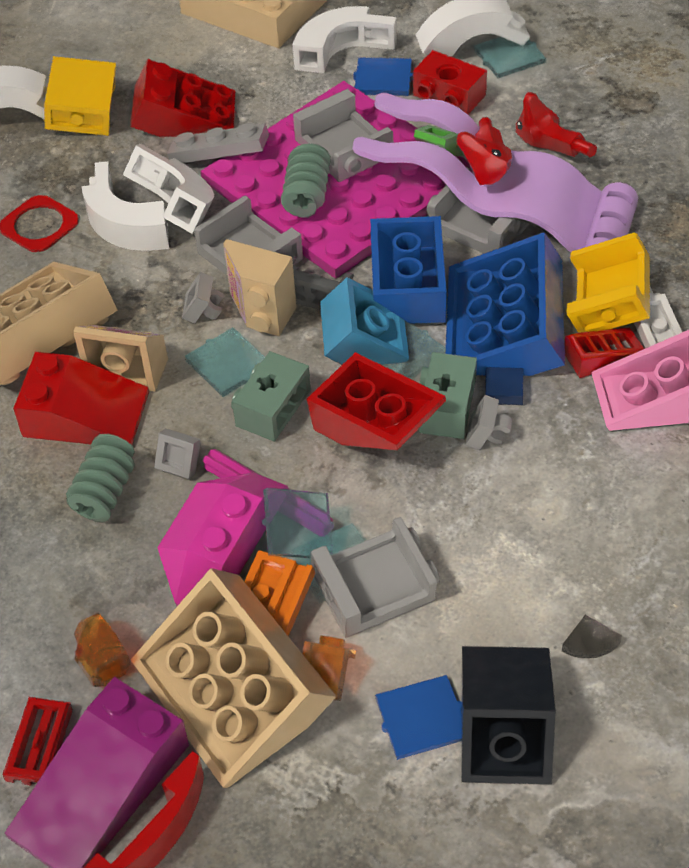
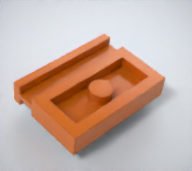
(280, 586)

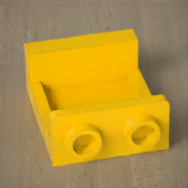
(79, 95)
(611, 284)

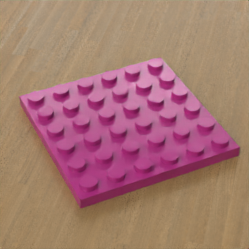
(341, 228)

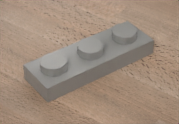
(219, 143)

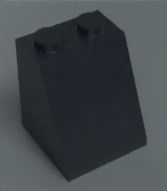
(507, 715)

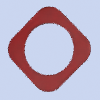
(7, 224)

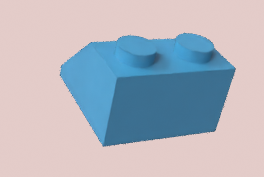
(361, 325)

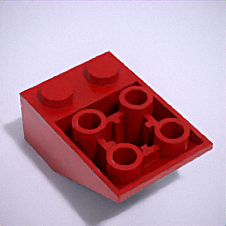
(179, 102)

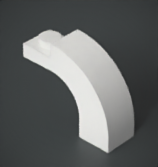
(464, 19)
(340, 30)
(22, 89)
(173, 181)
(122, 222)

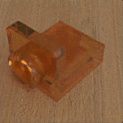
(329, 661)

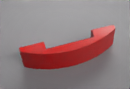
(164, 830)

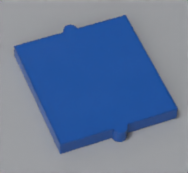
(383, 76)
(420, 716)

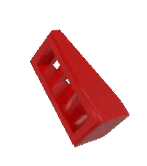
(584, 353)

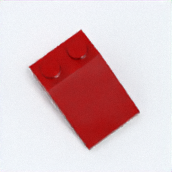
(77, 401)
(371, 405)

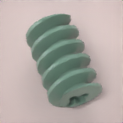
(305, 180)
(101, 477)

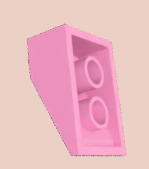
(646, 386)

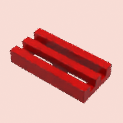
(30, 774)

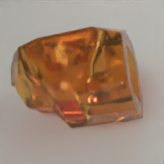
(99, 651)

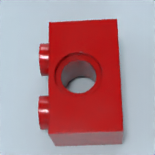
(450, 81)

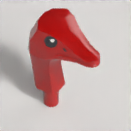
(541, 129)
(486, 152)

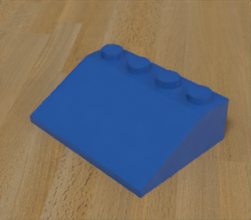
(508, 307)

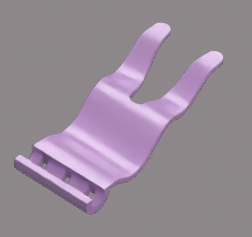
(533, 189)

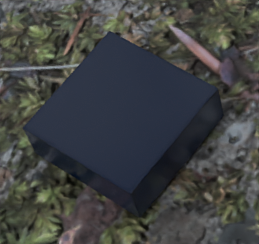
(505, 385)

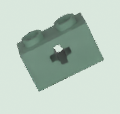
(456, 380)
(271, 395)

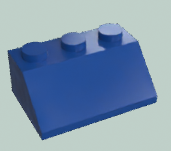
(409, 267)

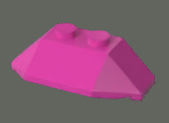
(214, 530)

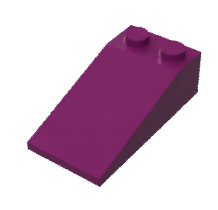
(98, 777)

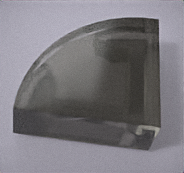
(590, 639)

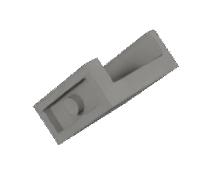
(335, 126)
(243, 226)
(473, 228)
(375, 579)

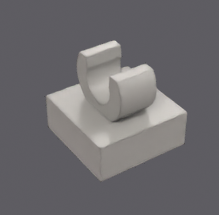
(202, 299)
(487, 424)
(177, 453)

